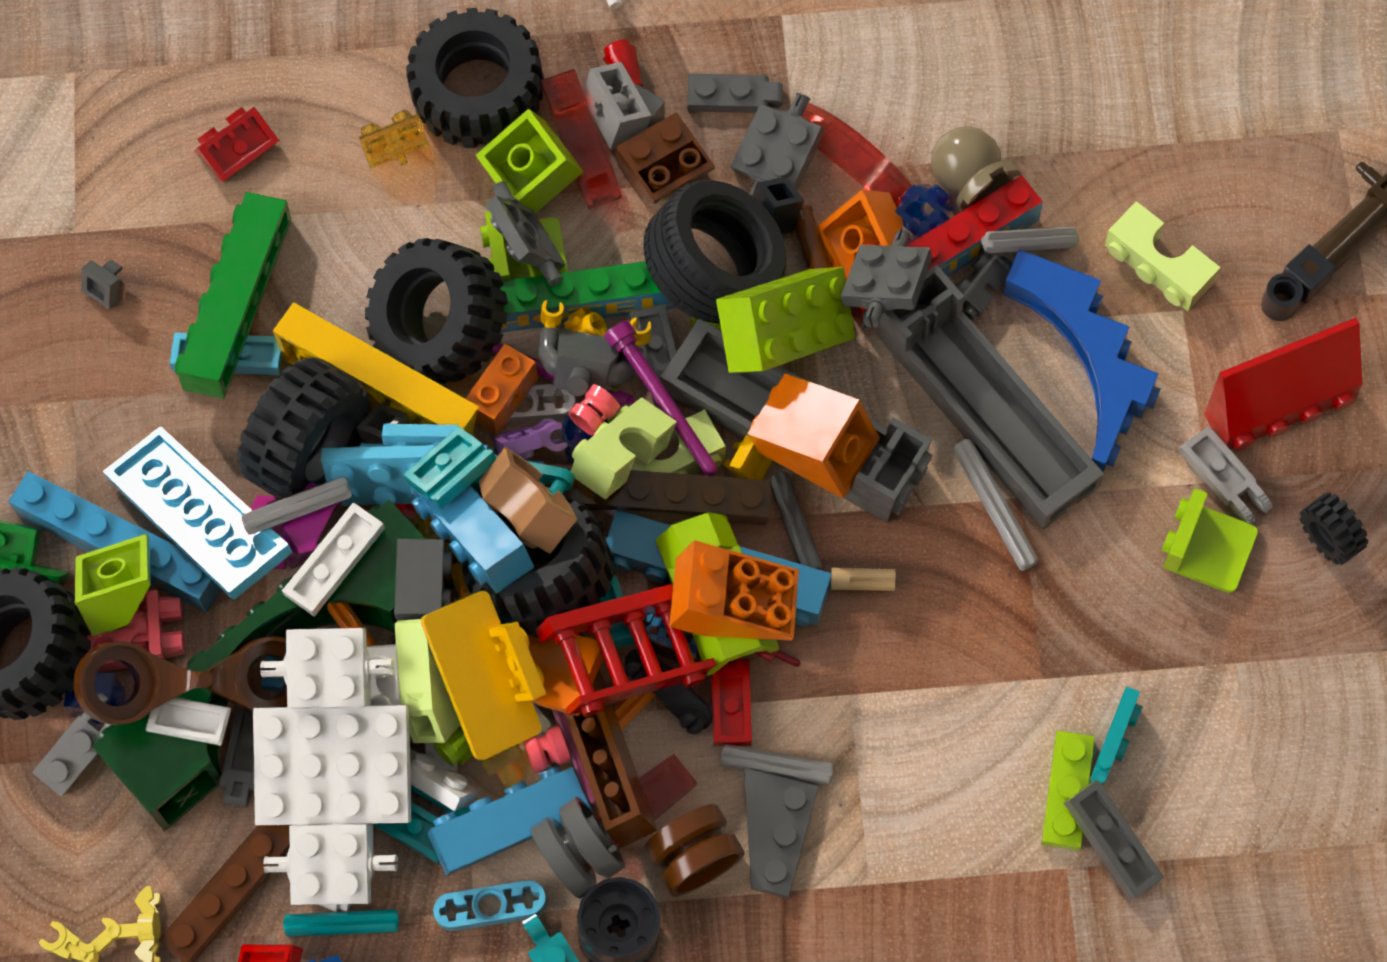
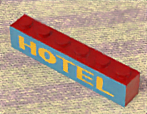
(959, 238)

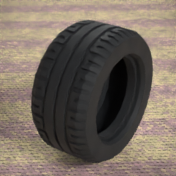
(732, 220)

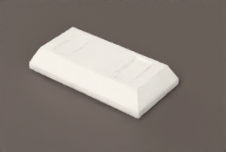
(190, 720)

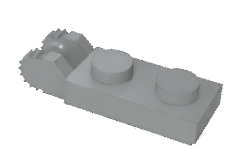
(1224, 474)
(70, 754)

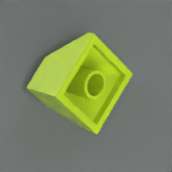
(112, 583)

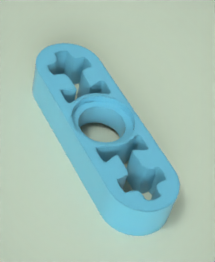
(462, 919)

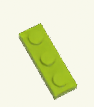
(1067, 777)

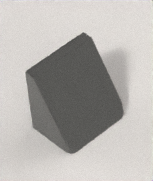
(654, 104)

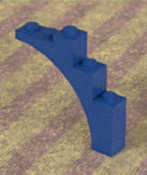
(1071, 305)

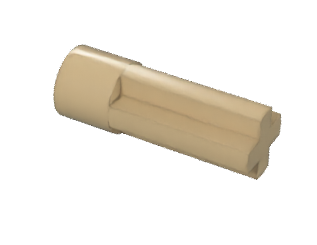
(863, 579)

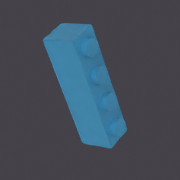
(478, 537)
(501, 823)

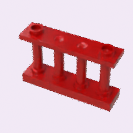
(598, 620)

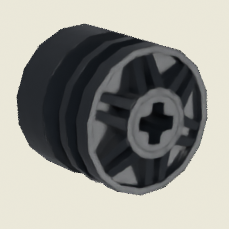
(623, 904)

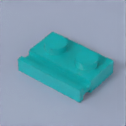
(449, 467)

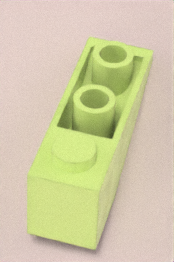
(422, 686)

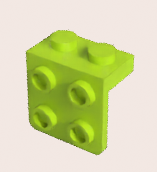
(505, 263)
(1208, 544)

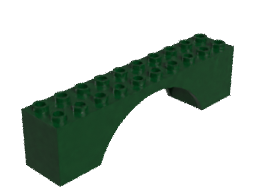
(177, 773)

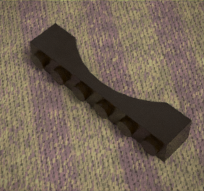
(684, 494)

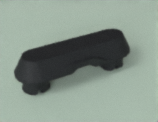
(680, 701)

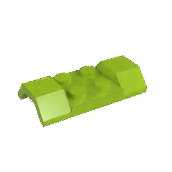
(716, 531)

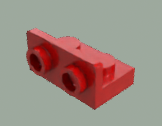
(237, 143)

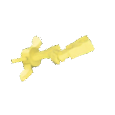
(146, 929)

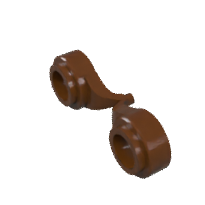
(161, 680)

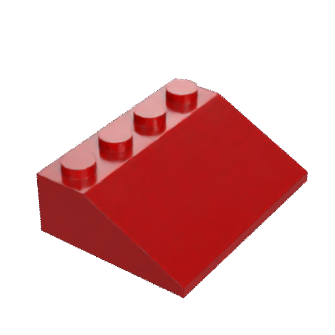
(1287, 386)

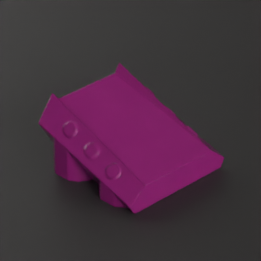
(305, 531)

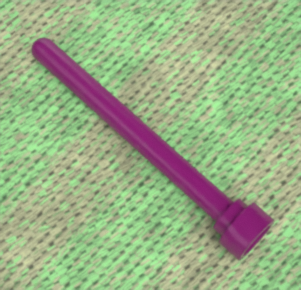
(623, 339)

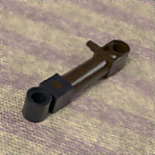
(1316, 264)

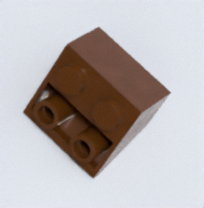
(662, 159)

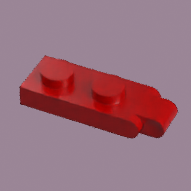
(732, 704)

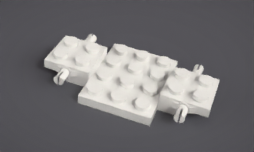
(330, 766)

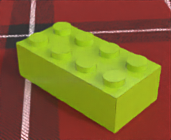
(784, 319)

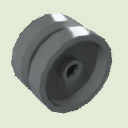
(577, 847)

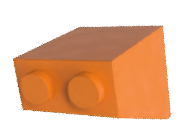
(815, 433)

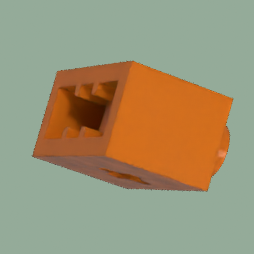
(502, 388)

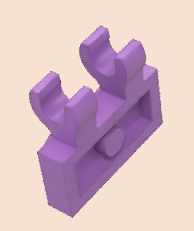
(526, 439)

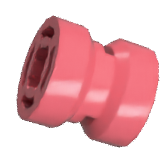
(594, 409)
(547, 749)

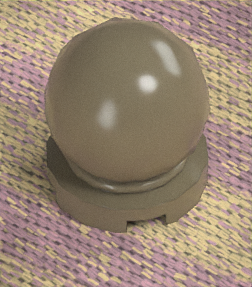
(970, 165)

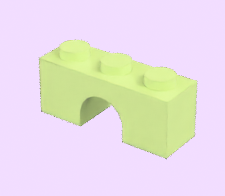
(1179, 278)
(609, 455)
(683, 461)

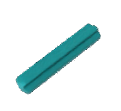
(341, 923)

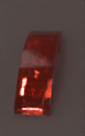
(580, 138)
(857, 155)

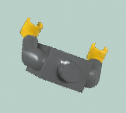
(584, 358)

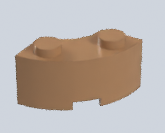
(515, 490)

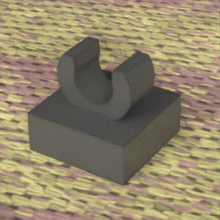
(102, 282)

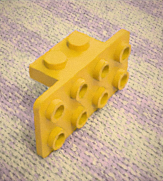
(486, 673)

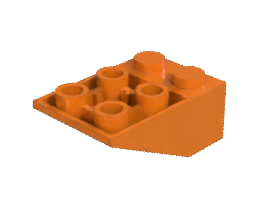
(732, 594)

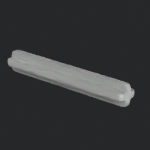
(995, 504)

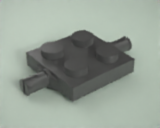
(778, 144)
(525, 234)
(886, 277)

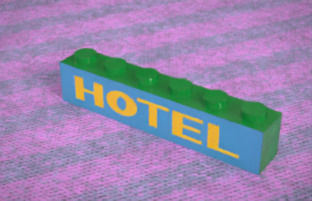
(603, 290)

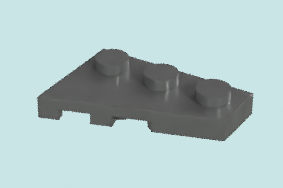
(777, 827)

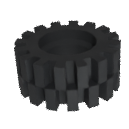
(1333, 528)

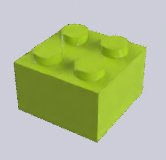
(530, 161)

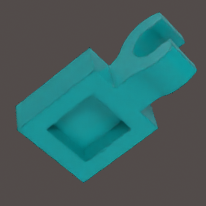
(547, 949)

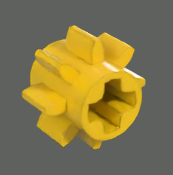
(587, 323)

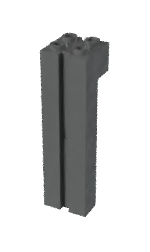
(702, 381)
(988, 401)

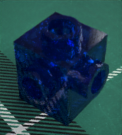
(913, 206)

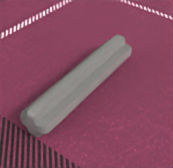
(1029, 239)
(296, 506)
(777, 764)

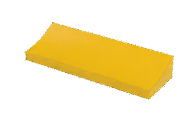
(386, 380)

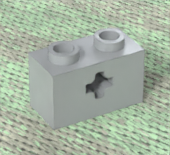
(615, 104)

